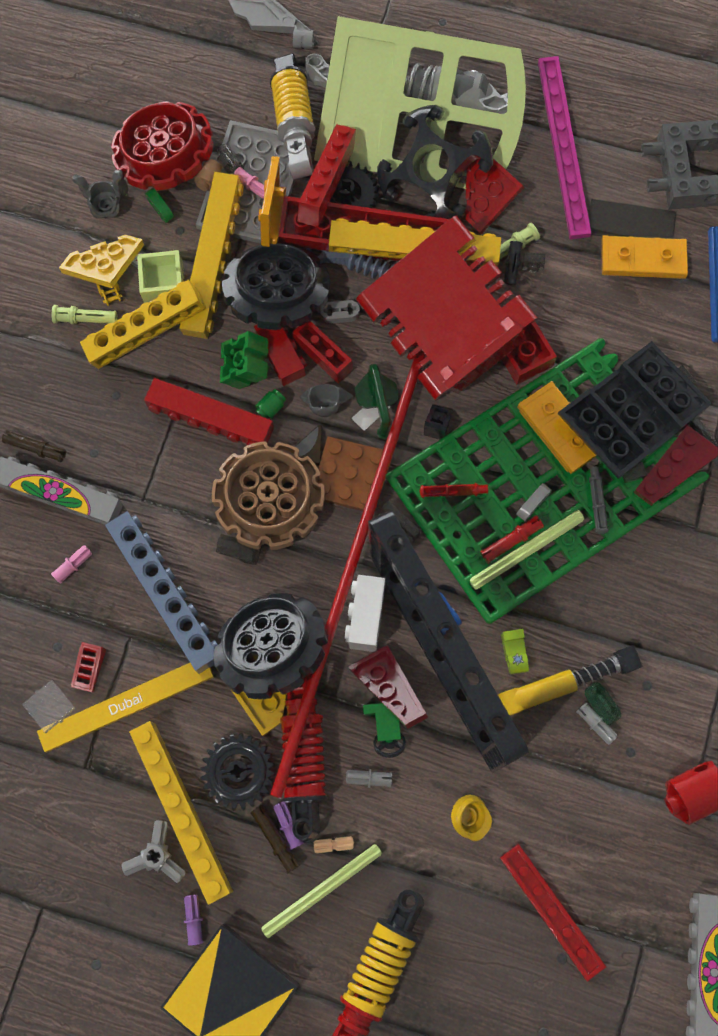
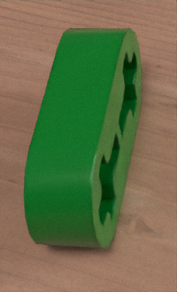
(159, 205)

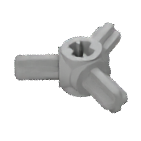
(164, 864)

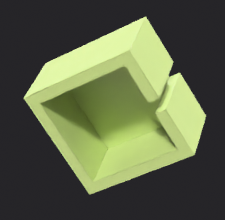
(159, 273)

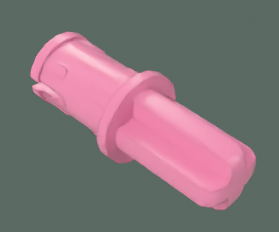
(250, 182)
(71, 564)

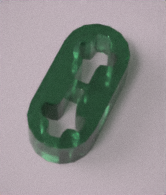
(602, 703)

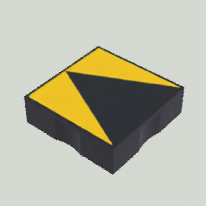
(229, 990)

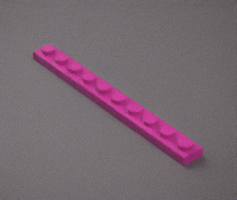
(564, 148)

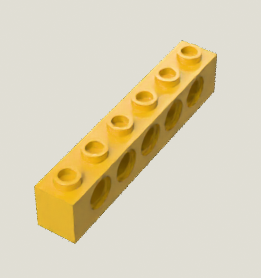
(154, 325)

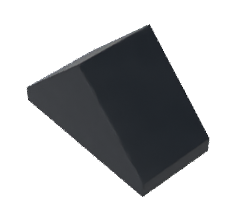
(437, 422)

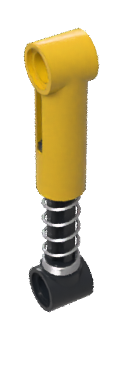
(567, 682)

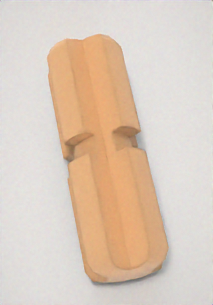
(329, 845)

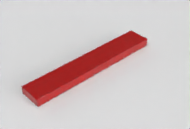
(552, 912)

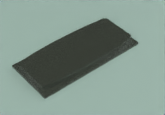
(630, 220)

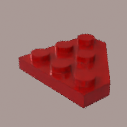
(488, 194)

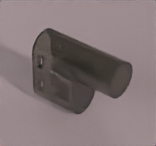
(228, 159)

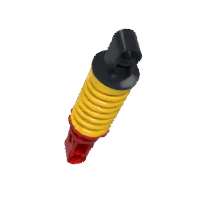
(368, 996)

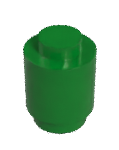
(270, 404)

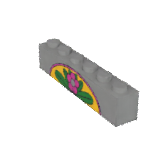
(59, 492)
(704, 966)

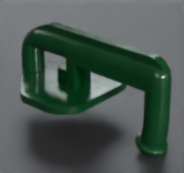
(377, 392)

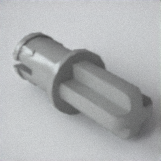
(596, 723)
(369, 778)

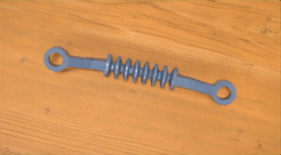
(352, 260)

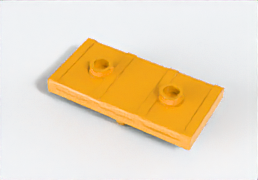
(272, 206)
(644, 257)
(542, 415)

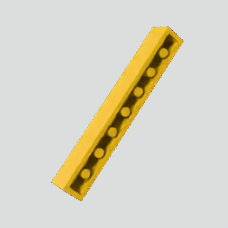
(397, 242)
(212, 250)
(181, 812)

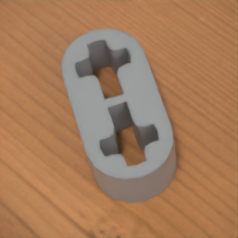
(340, 311)
(534, 502)

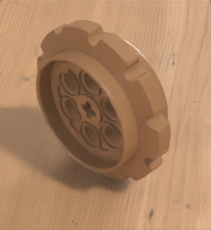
(280, 529)

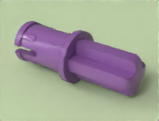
(285, 819)
(193, 920)

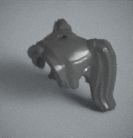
(103, 194)

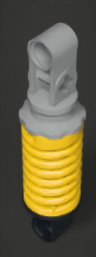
(293, 114)

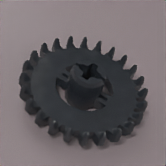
(346, 187)
(260, 768)

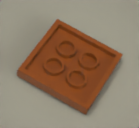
(348, 472)

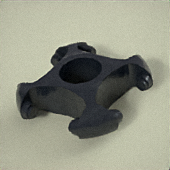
(425, 142)

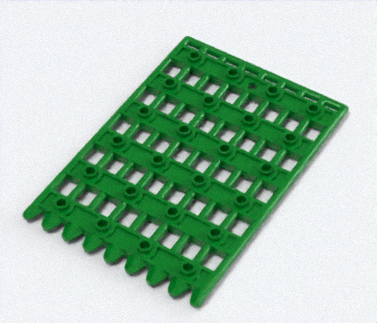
(517, 471)

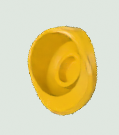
(471, 817)

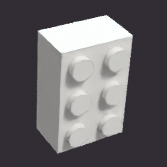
(365, 613)

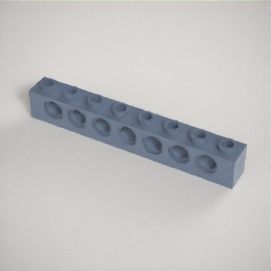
(120, 529)

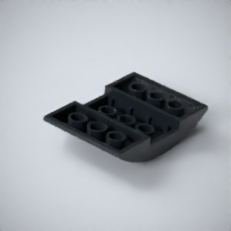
(635, 410)

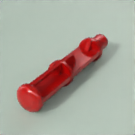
(453, 490)

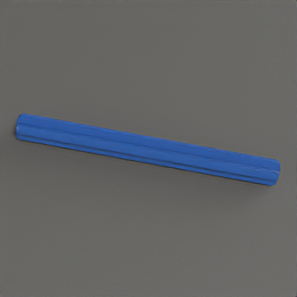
(713, 272)

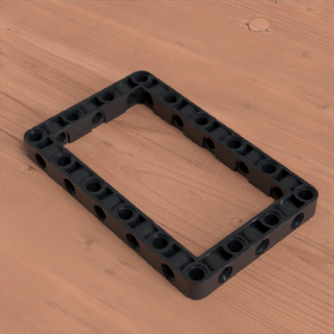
(482, 700)

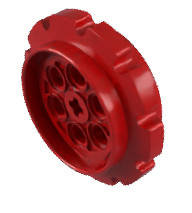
(162, 145)

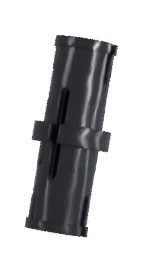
(512, 262)

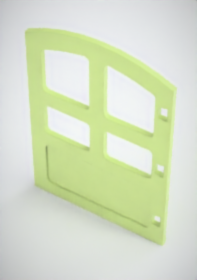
(369, 84)

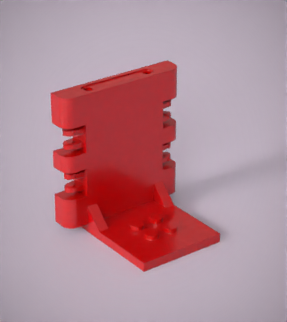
(448, 310)

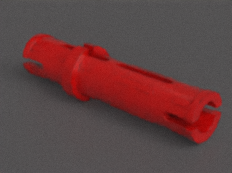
(520, 534)

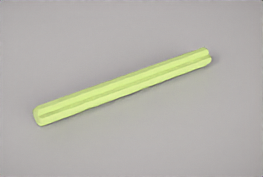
(526, 549)
(321, 891)

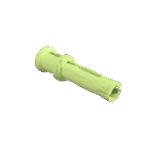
(525, 236)
(76, 315)

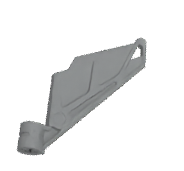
(273, 17)

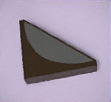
(311, 445)

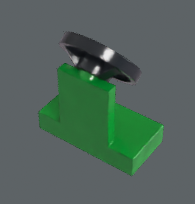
(387, 730)

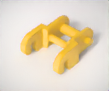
(110, 299)

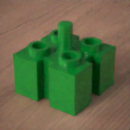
(244, 360)

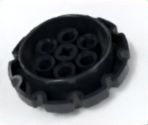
(276, 286)
(270, 646)

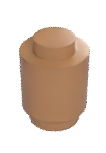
(205, 176)

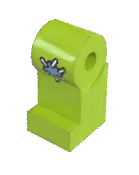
(515, 651)

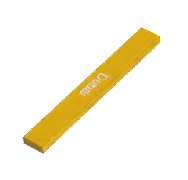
(122, 706)

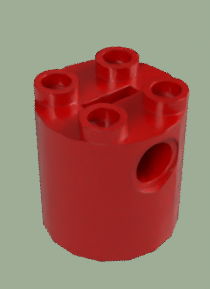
(693, 793)

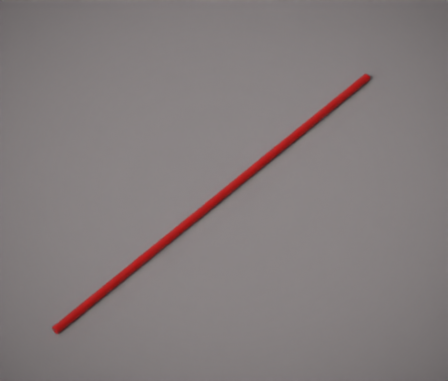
(346, 579)

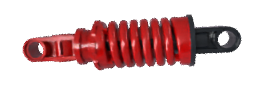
(301, 786)

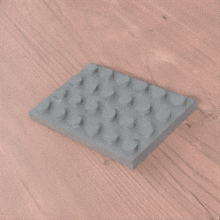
(254, 149)

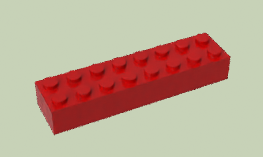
(318, 237)

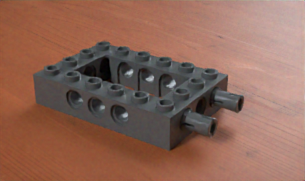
(673, 146)

